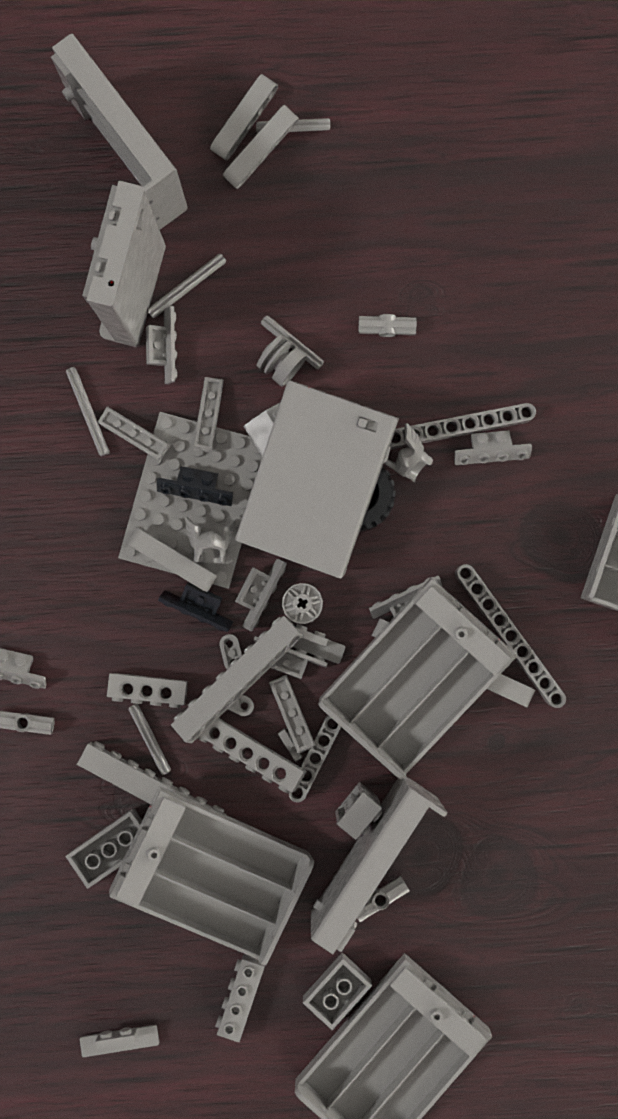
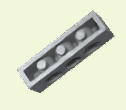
(117, 682)

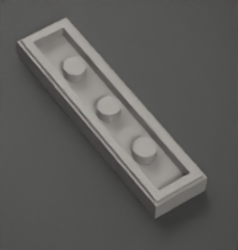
(208, 414)
(133, 433)
(292, 714)

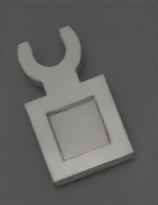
(287, 740)

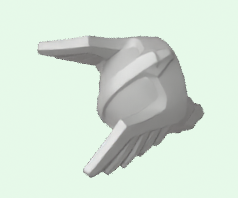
(412, 458)
(209, 546)

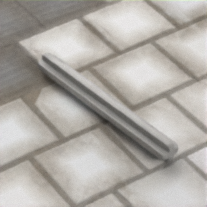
(186, 285)
(87, 411)

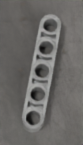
(244, 117)
(260, 146)
(171, 559)
(322, 750)

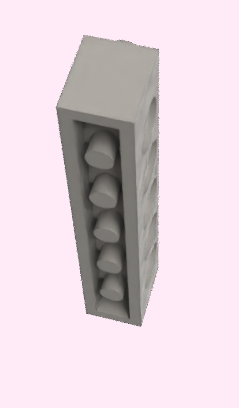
(294, 773)

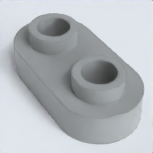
(230, 653)
(236, 706)

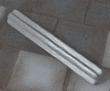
(303, 125)
(277, 330)
(149, 739)

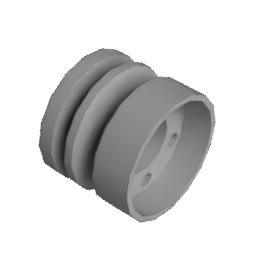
(278, 358)
(308, 593)

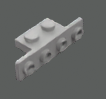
(161, 345)
(492, 448)
(257, 592)
(397, 601)
(319, 645)
(295, 662)
(16, 668)
(119, 1040)

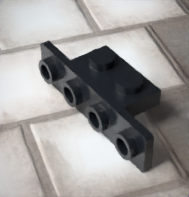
(196, 485)
(199, 605)

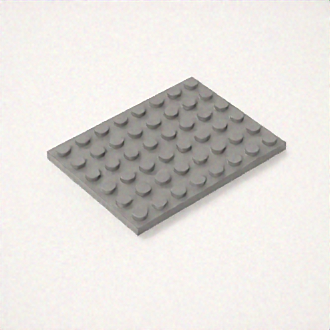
(164, 515)

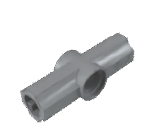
(387, 325)
(36, 723)
(391, 891)

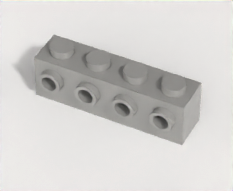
(240, 999)

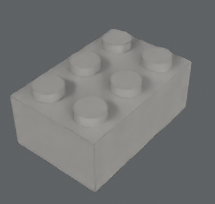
(337, 991)

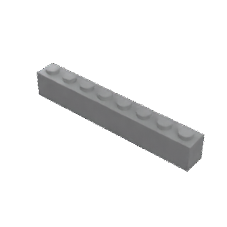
(237, 679)
(129, 776)

